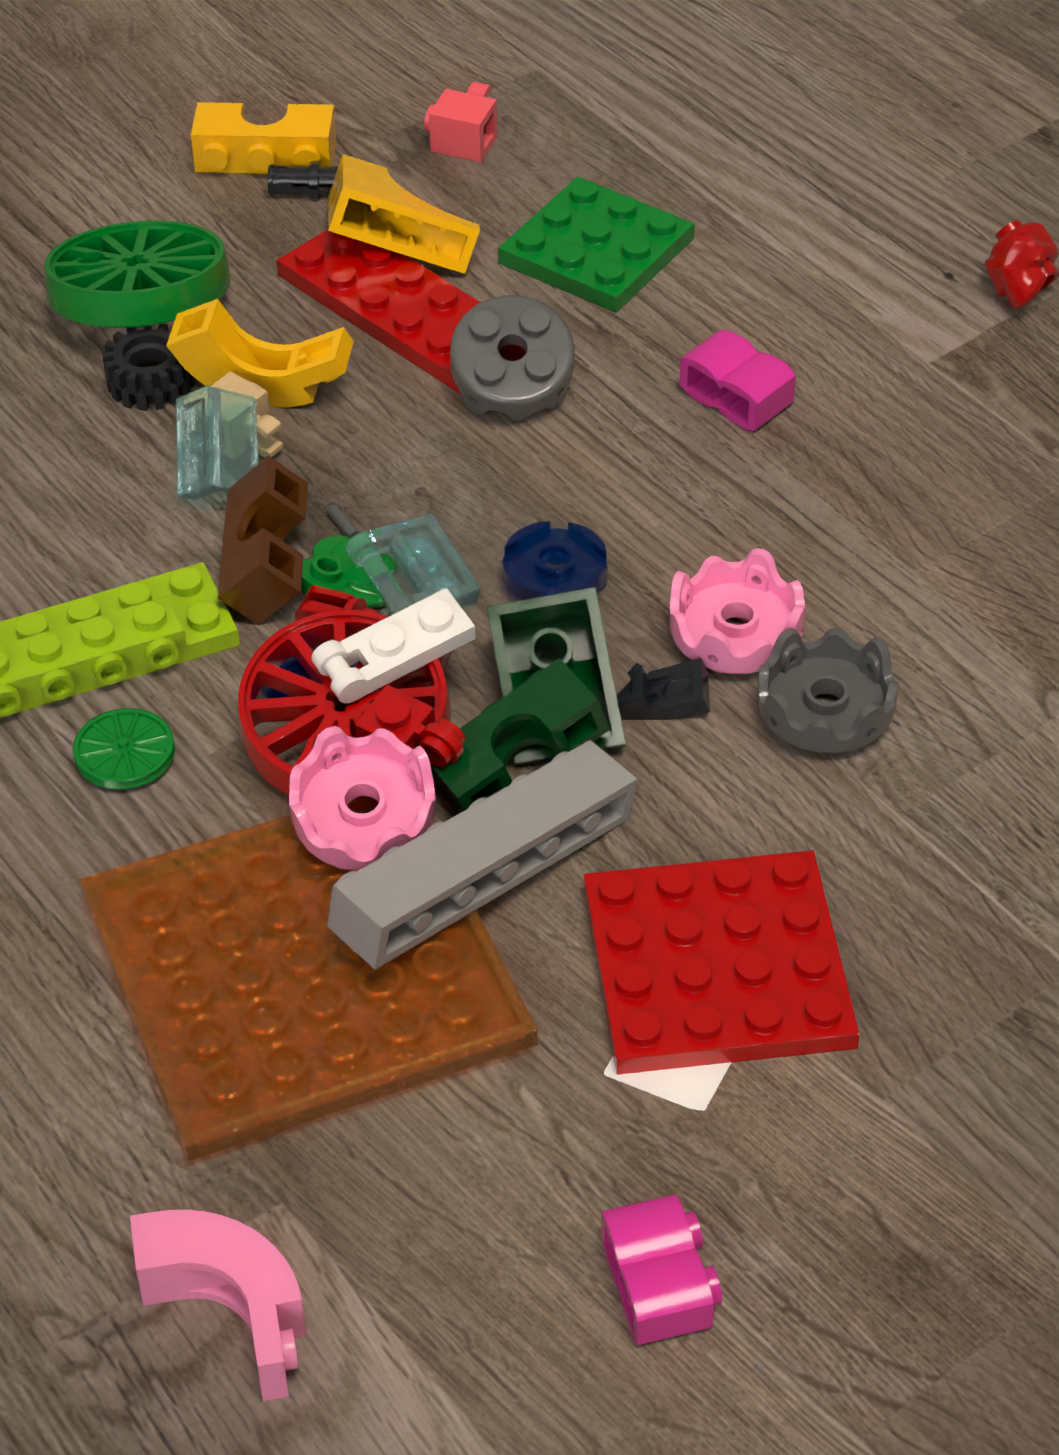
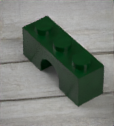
(545, 710)

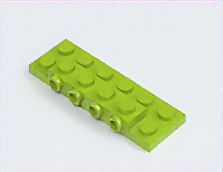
(111, 637)

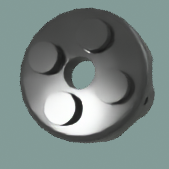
(512, 386)
(834, 666)

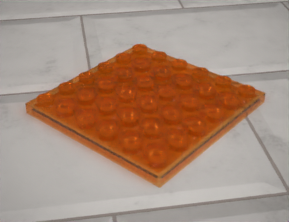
(265, 1010)

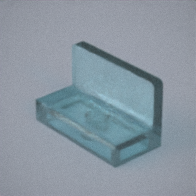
(214, 440)

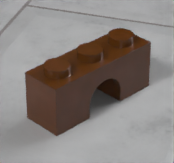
(256, 565)

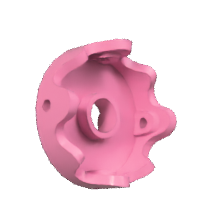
(727, 590)
(356, 767)

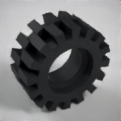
(134, 382)

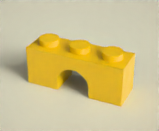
(232, 145)

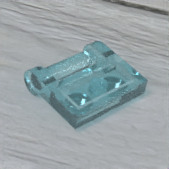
(422, 555)

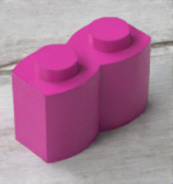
(737, 379)
(659, 1270)

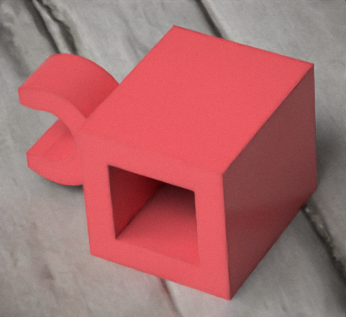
(463, 123)

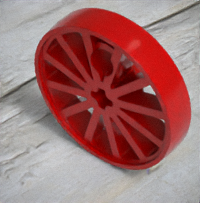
(313, 701)

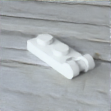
(394, 646)

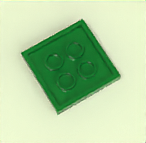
(596, 244)

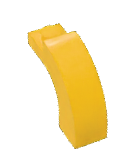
(213, 344)

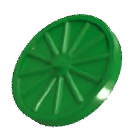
(123, 748)

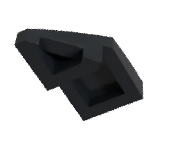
(665, 692)

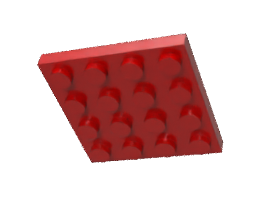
(718, 962)

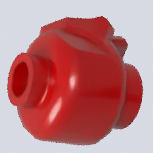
(1022, 262)

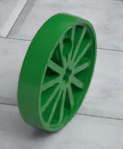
(135, 273)

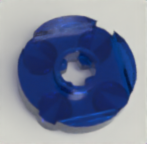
(537, 544)

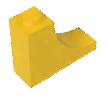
(378, 211)

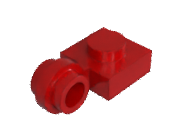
(413, 725)

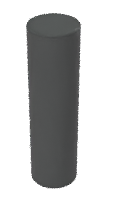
(342, 521)

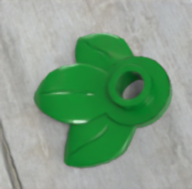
(335, 570)

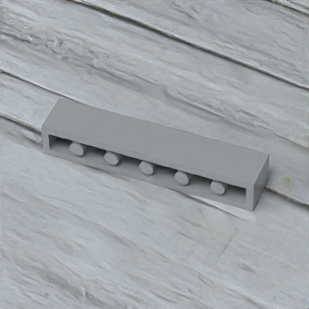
(480, 853)

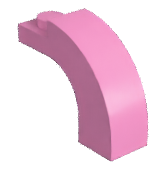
(227, 1263)

